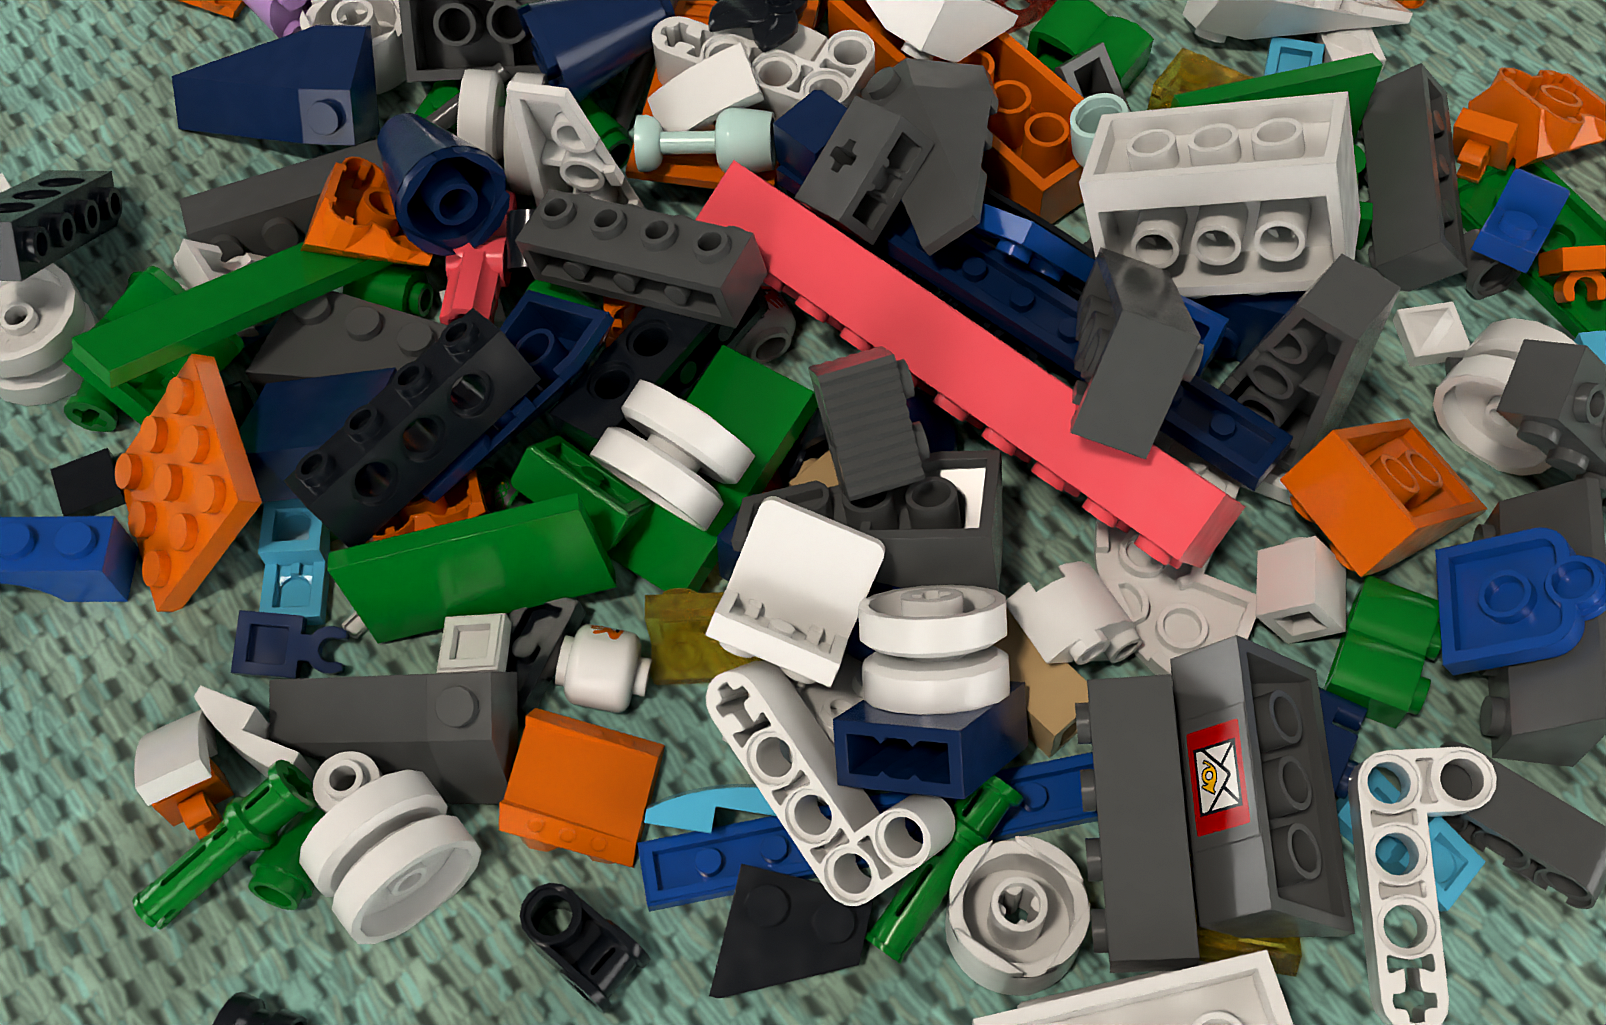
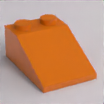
(1379, 494)

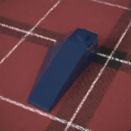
(291, 89)
(559, 345)

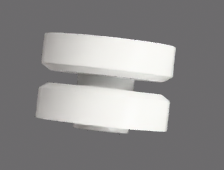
(488, 122)
(36, 334)
(1472, 391)
(677, 447)
(934, 649)
(389, 856)

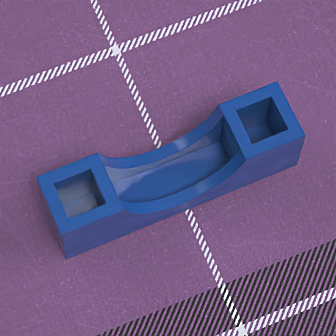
(68, 557)

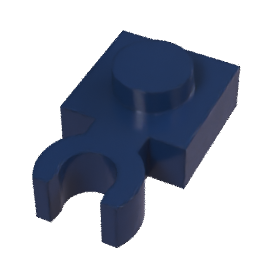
(277, 645)

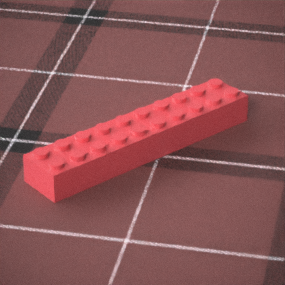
(973, 373)

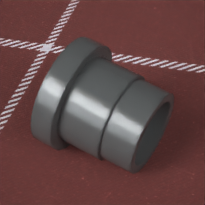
(1484, 274)

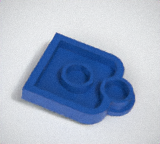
(1030, 242)
(1514, 599)

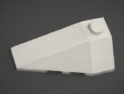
(1276, 18)
(943, 26)
(563, 147)

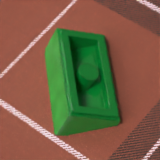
(560, 469)

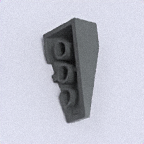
(953, 110)
(931, 529)
(441, 724)

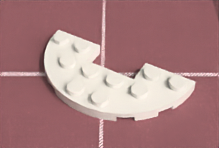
(1181, 606)

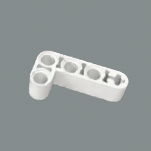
(784, 78)
(795, 788)
(1414, 888)

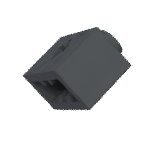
(864, 169)

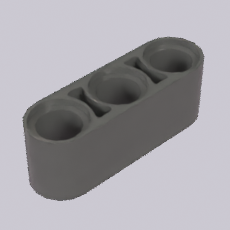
(1533, 833)

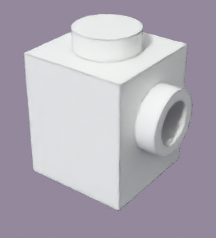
(1301, 590)

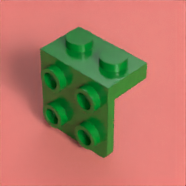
(142, 394)

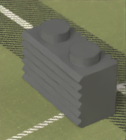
(869, 422)

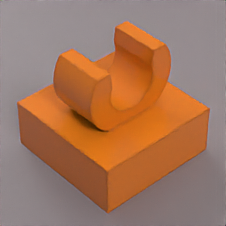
(1482, 142)
(1575, 264)
(197, 803)

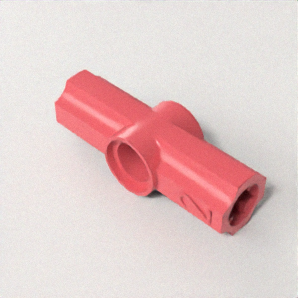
(477, 276)

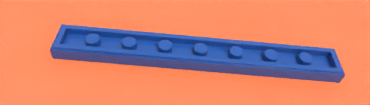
(707, 865)

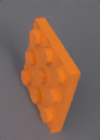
(186, 484)

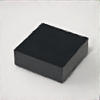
(88, 485)

